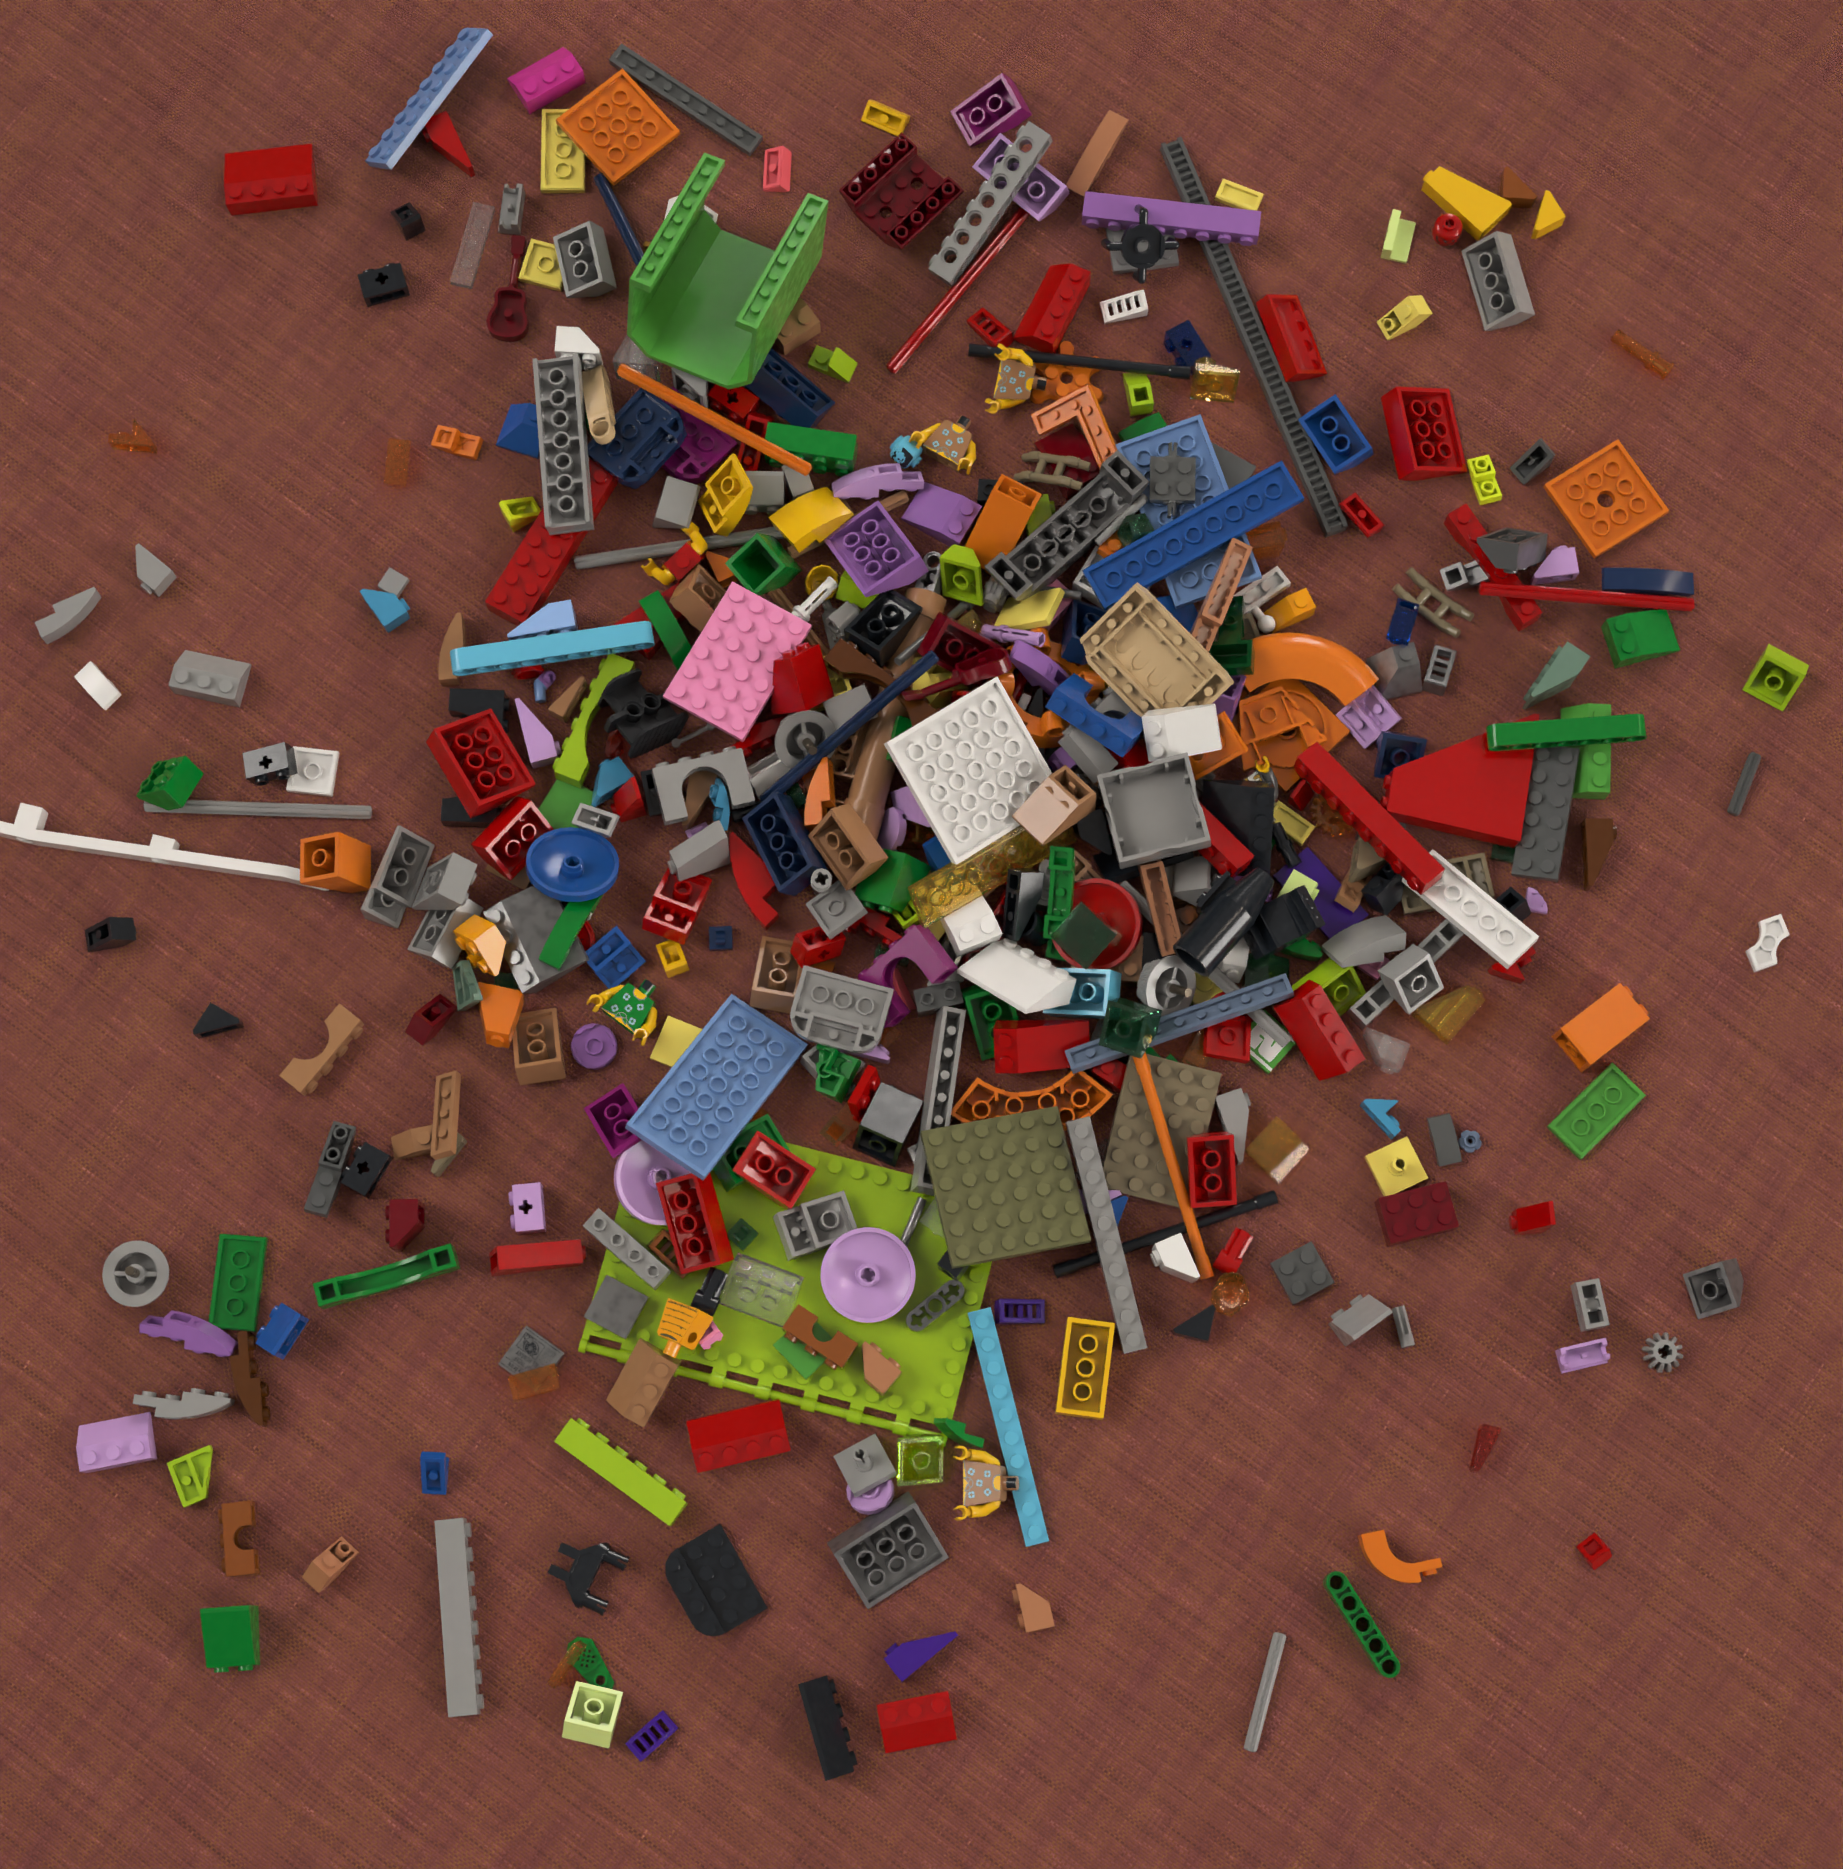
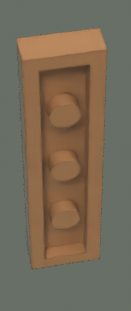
(445, 1115)

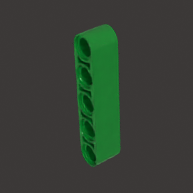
(1371, 1631)

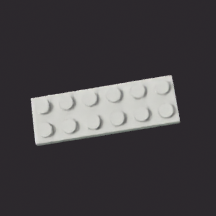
(1478, 915)

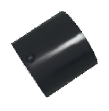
(1034, 930)

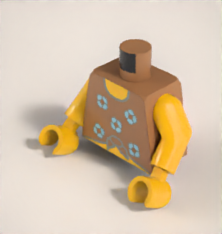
(1014, 379)
(948, 444)
(983, 1483)

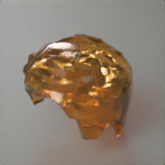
(1230, 1294)

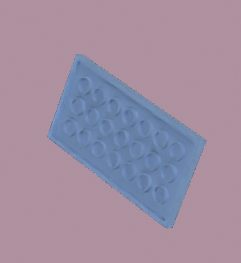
(1193, 580)
(716, 1087)

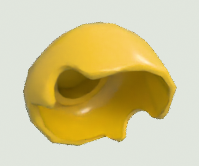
(817, 577)

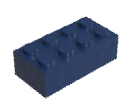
(784, 843)

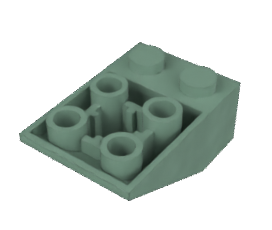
(1556, 674)

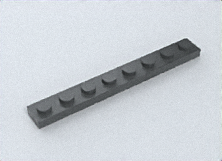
(686, 100)

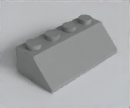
(1498, 281)

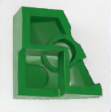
(835, 1072)

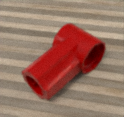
(1231, 1256)

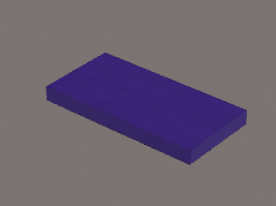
(1334, 914)

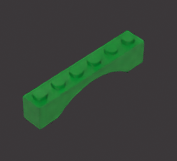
(388, 1277)

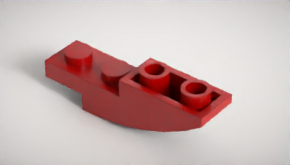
(760, 736)
(875, 925)

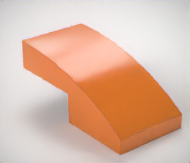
(457, 443)

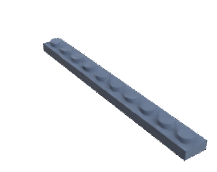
(1191, 1019)

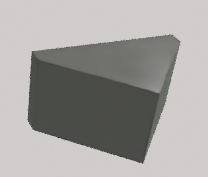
(1533, 462)

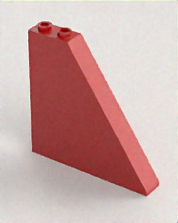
(1464, 791)

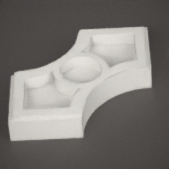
(1763, 953)

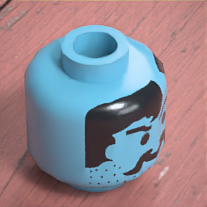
(905, 452)

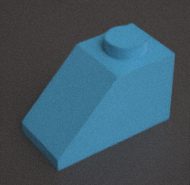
(387, 608)
(609, 780)

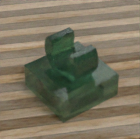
(742, 1234)

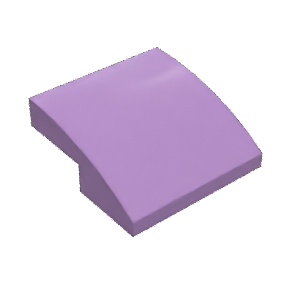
(1368, 716)

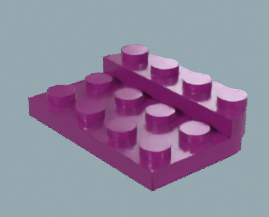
(700, 451)

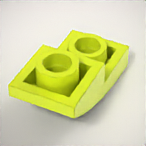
(1483, 479)

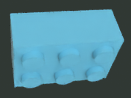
(1090, 993)

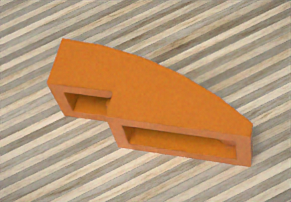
(820, 794)

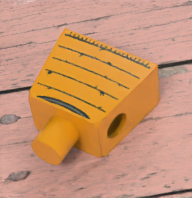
(682, 1327)

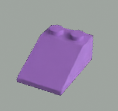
(943, 514)

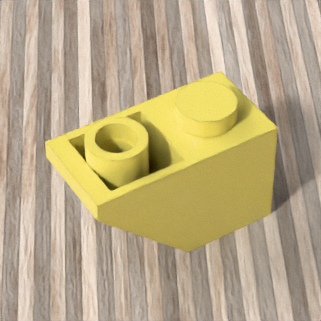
(1404, 316)

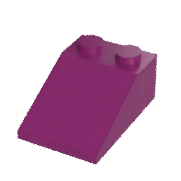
(991, 111)
(610, 1116)

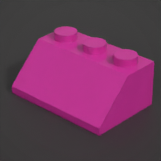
(547, 79)

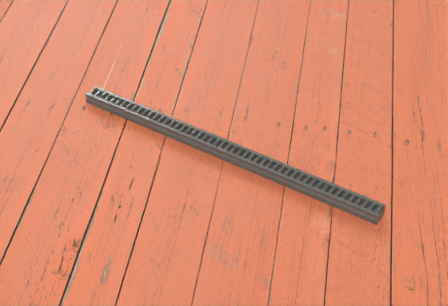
(1258, 350)

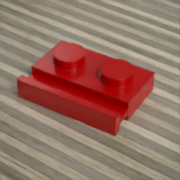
(864, 1093)

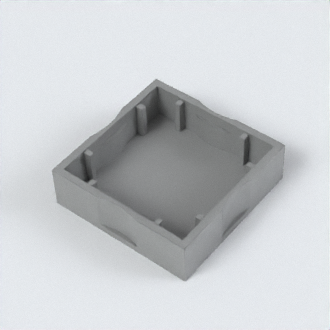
(1153, 811)

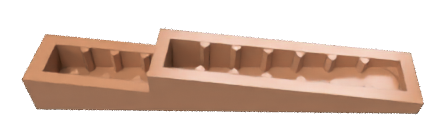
(1220, 593)
(1160, 905)

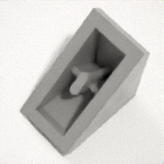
(595, 820)

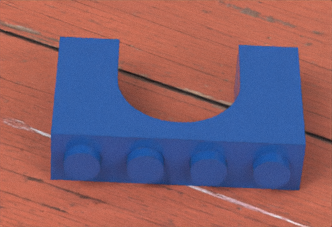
(1071, 705)

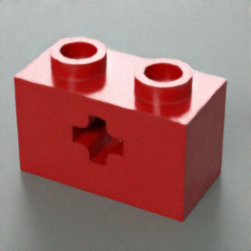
(737, 412)
(815, 946)

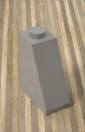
(700, 852)

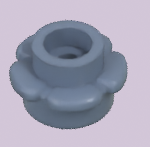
(1465, 1145)

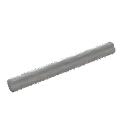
(1264, 1692)

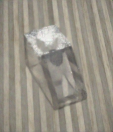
(1386, 1050)

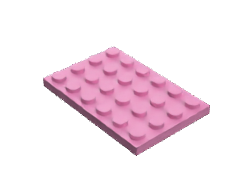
(732, 661)

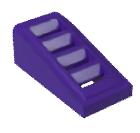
(1000, 1315)
(657, 1742)

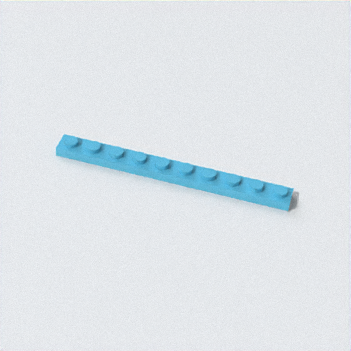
(1008, 1425)

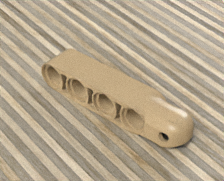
(599, 404)

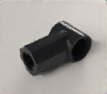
(708, 1296)

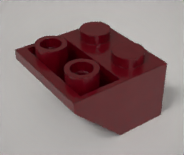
(405, 1222)

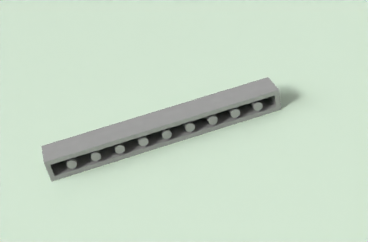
(1106, 1234)

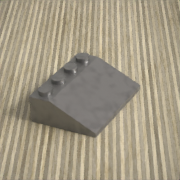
(525, 925)
(887, 1550)

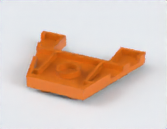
(1269, 716)

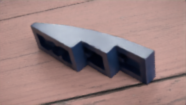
(1648, 581)

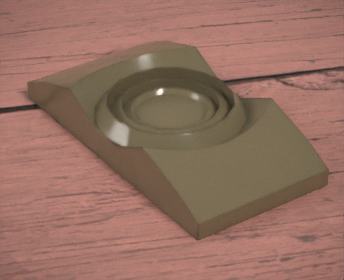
(1472, 866)

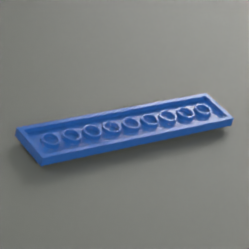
(1194, 534)

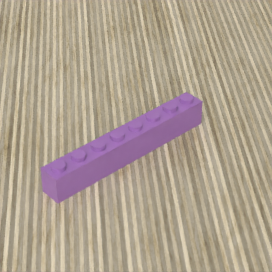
(1173, 218)

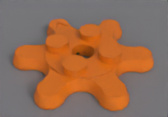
(1055, 388)

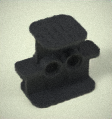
(640, 716)

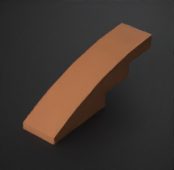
(1097, 153)

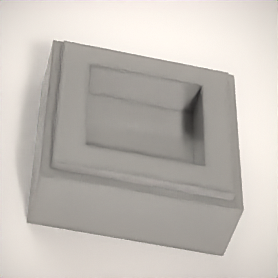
(393, 582)

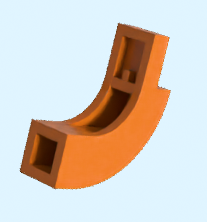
(1378, 1555)

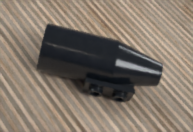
(1223, 920)

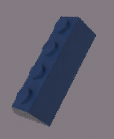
(789, 392)

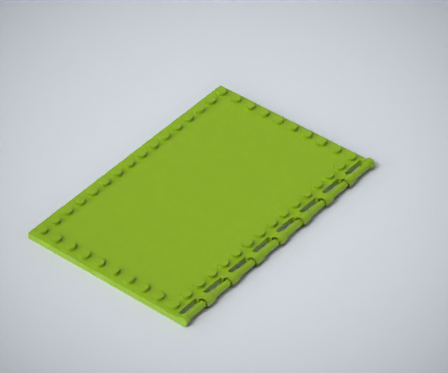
(878, 1198)

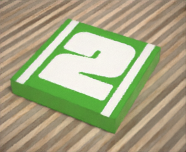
(1264, 1050)

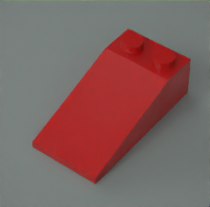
(1036, 1044)

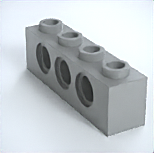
(626, 1249)

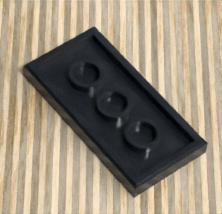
(1110, 870)

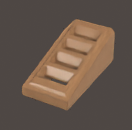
(566, 703)

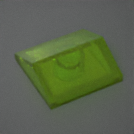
(920, 1459)

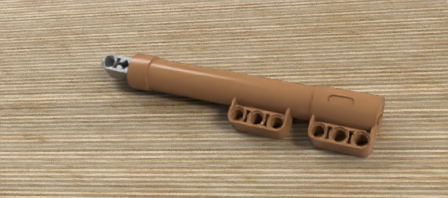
(866, 759)

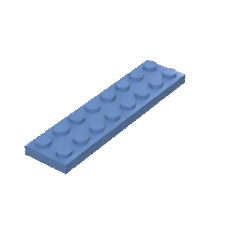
(428, 98)

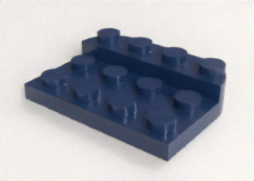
(644, 440)

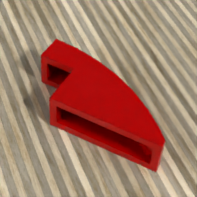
(752, 881)

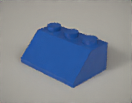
(1336, 435)

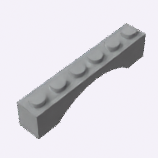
(1379, 998)

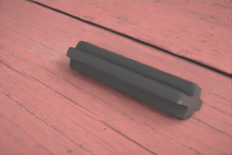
(1744, 784)

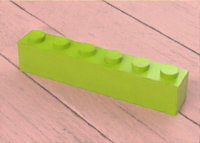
(621, 1472)

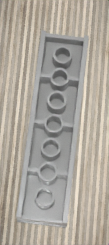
(563, 445)

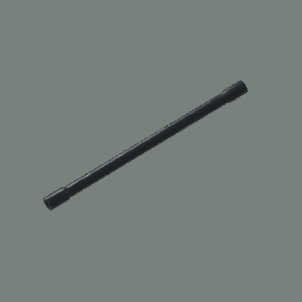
(1170, 371)
(1256, 1203)

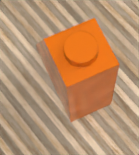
(499, 1013)

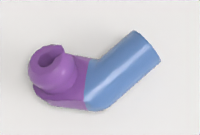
(541, 684)

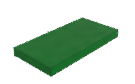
(238, 1282)

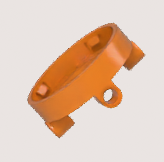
(1048, 729)

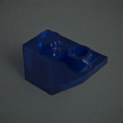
(1402, 622)

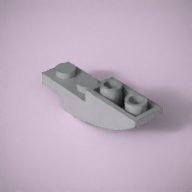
(193, 1404)

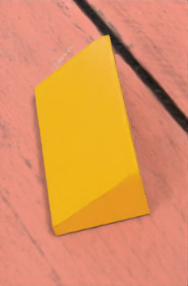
(885, 117)

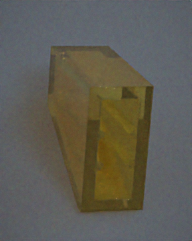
(1449, 1012)

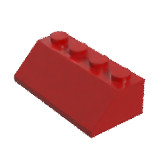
(1053, 307)
(1319, 1031)
(694, 1222)
(738, 1435)

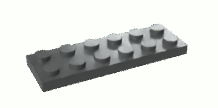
(1546, 813)

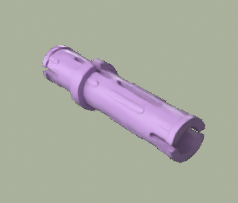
(1005, 634)

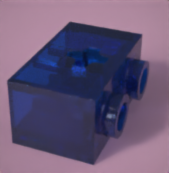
(1185, 336)

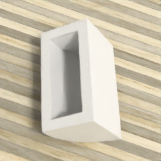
(766, 773)

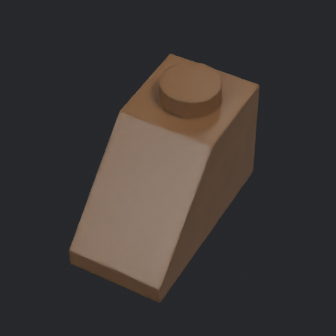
(412, 1142)

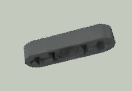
(917, 1312)

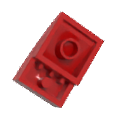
(676, 906)

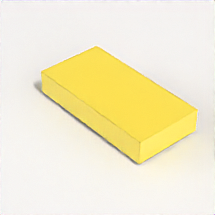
(1238, 196)
(1294, 825)

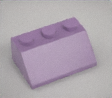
(115, 1443)

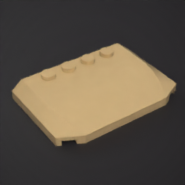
(1152, 656)

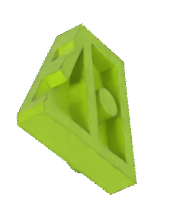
(192, 1475)

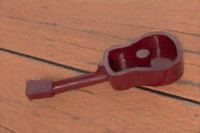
(508, 317)
(979, 667)

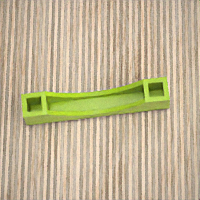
(573, 763)

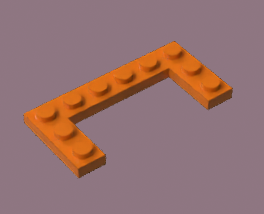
(1085, 406)

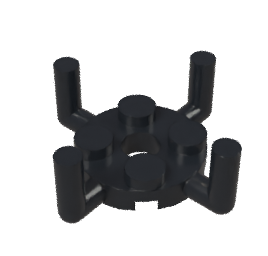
(1130, 240)

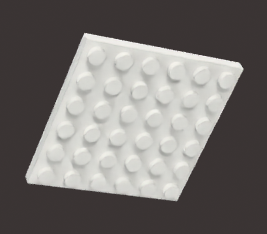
(970, 768)

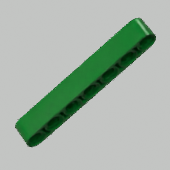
(1566, 732)

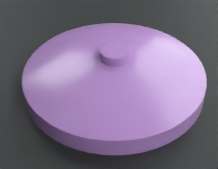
(636, 1180)
(867, 1275)

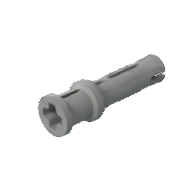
(824, 880)

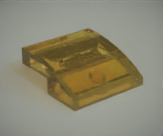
(1277, 1150)

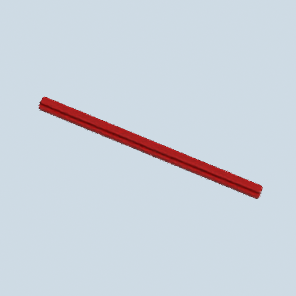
(957, 290)
(1586, 596)

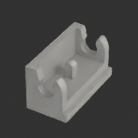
(512, 210)

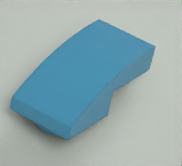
(720, 799)

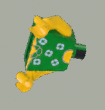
(629, 1008)

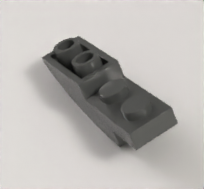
(331, 1166)

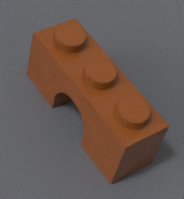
(835, 1351)
(234, 1518)

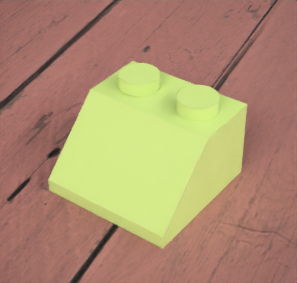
(592, 1714)

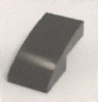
(1444, 1139)

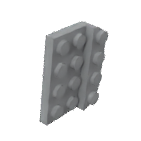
(839, 1010)

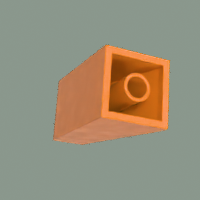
(1002, 519)
(1601, 1027)

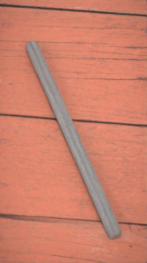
(667, 549)
(268, 809)
(1222, 981)

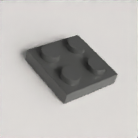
(1302, 1273)

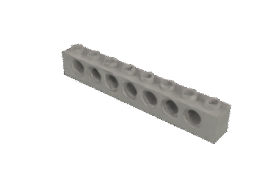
(1027, 161)

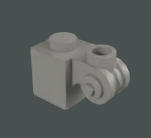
(994, 596)

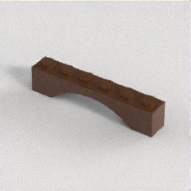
(851, 664)

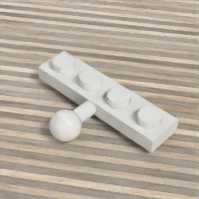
(1261, 592)

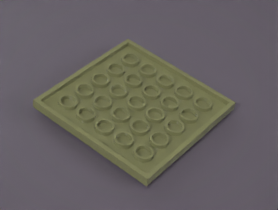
(1005, 1187)

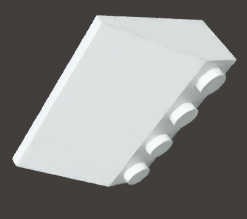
(1019, 977)

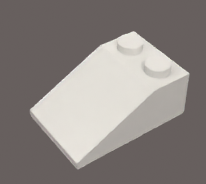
(1181, 731)
(971, 927)

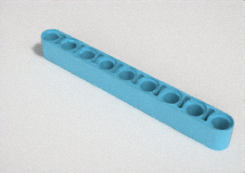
(552, 648)

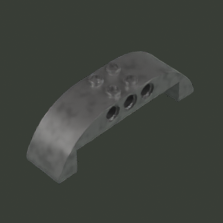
(1069, 530)

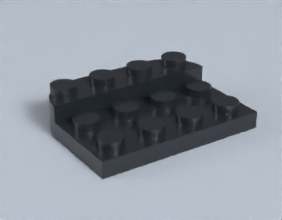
(713, 1583)

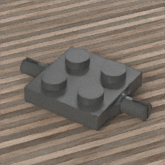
(1172, 480)

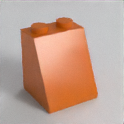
(335, 863)

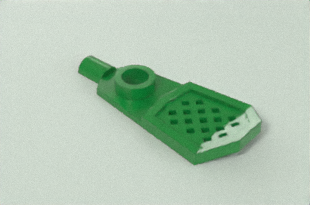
(594, 1669)

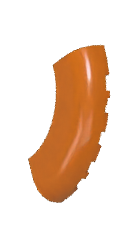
(1312, 660)
(1075, 1096)

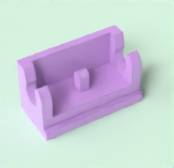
(1582, 1355)

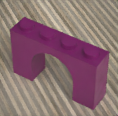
(922, 948)

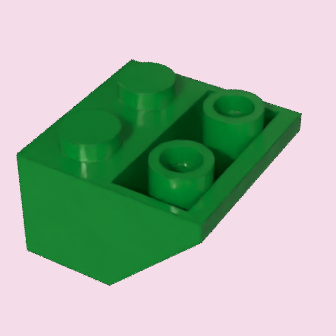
(170, 783)

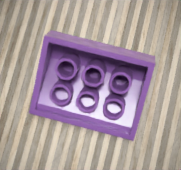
(876, 552)

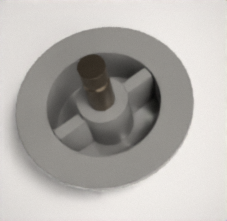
(800, 736)
(1166, 984)
(135, 1273)

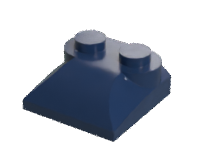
(1396, 750)

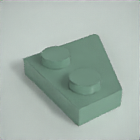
(466, 986)

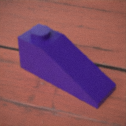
(913, 1654)

